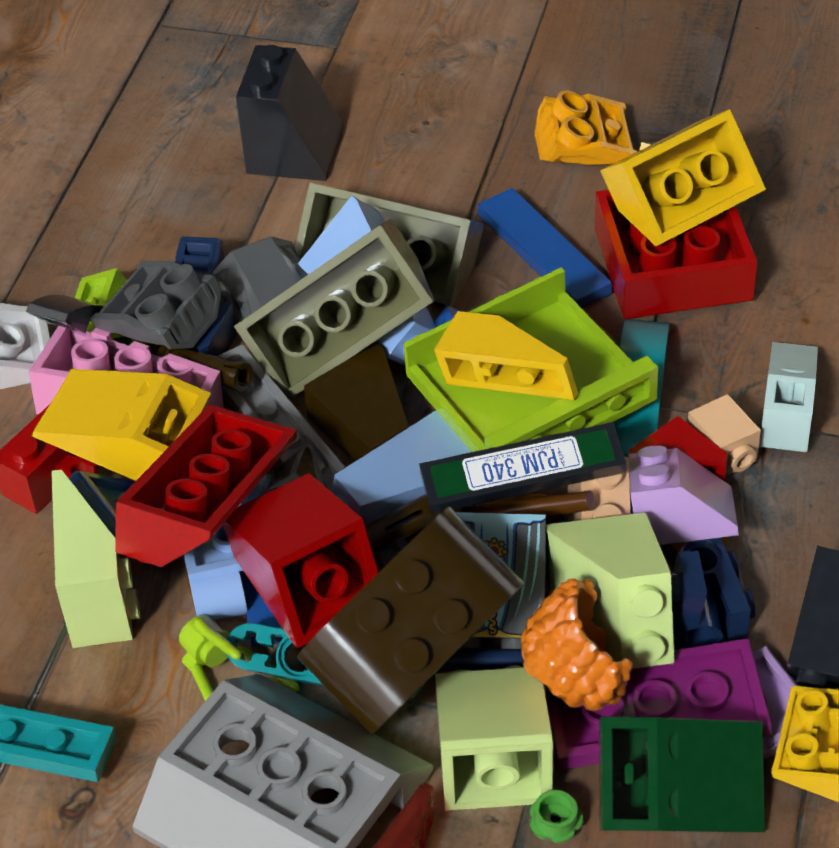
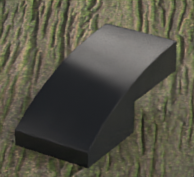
(64, 311)

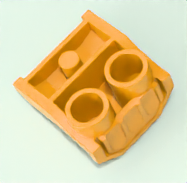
(582, 129)

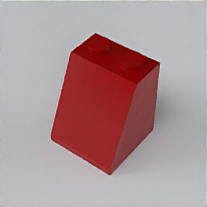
(302, 554)

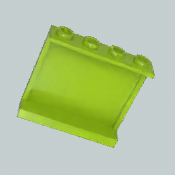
(604, 375)

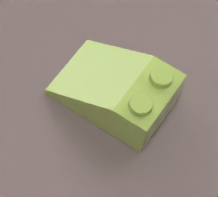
(88, 572)

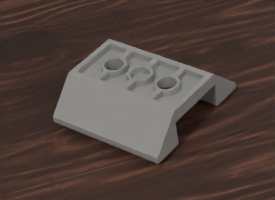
(264, 793)

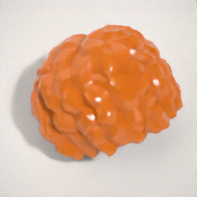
(570, 651)

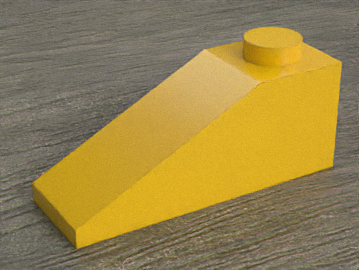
(499, 356)

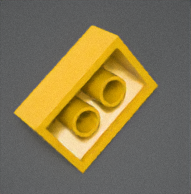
(684, 178)

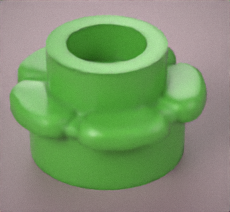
(555, 804)

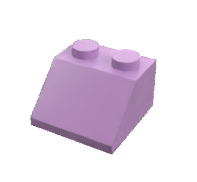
(680, 496)

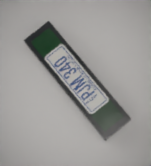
(522, 468)

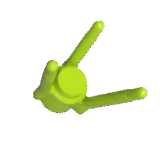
(209, 646)

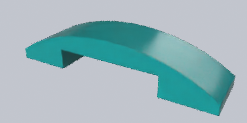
(637, 341)

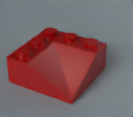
(689, 272)

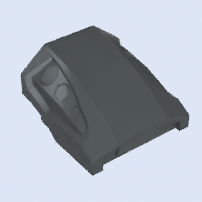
(257, 274)
(162, 305)

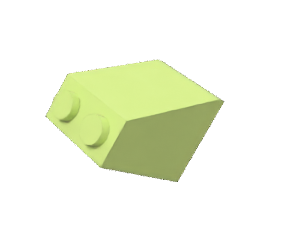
(629, 580)
(493, 738)

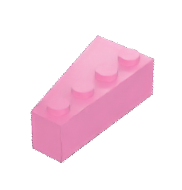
(98, 351)

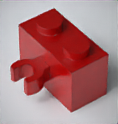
(28, 468)

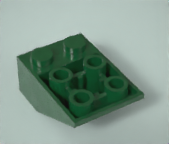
(680, 775)

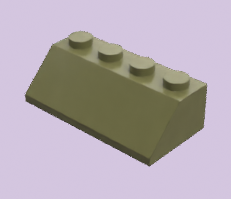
(441, 242)
(337, 309)

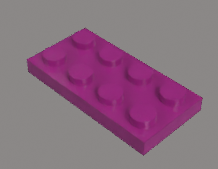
(700, 684)

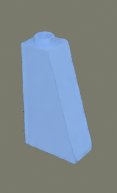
(347, 227)
(391, 472)

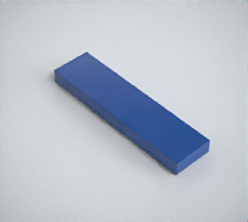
(543, 246)

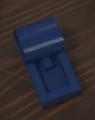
(721, 576)
(693, 605)

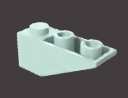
(789, 397)

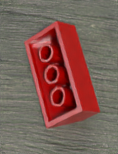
(196, 484)

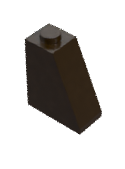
(357, 403)

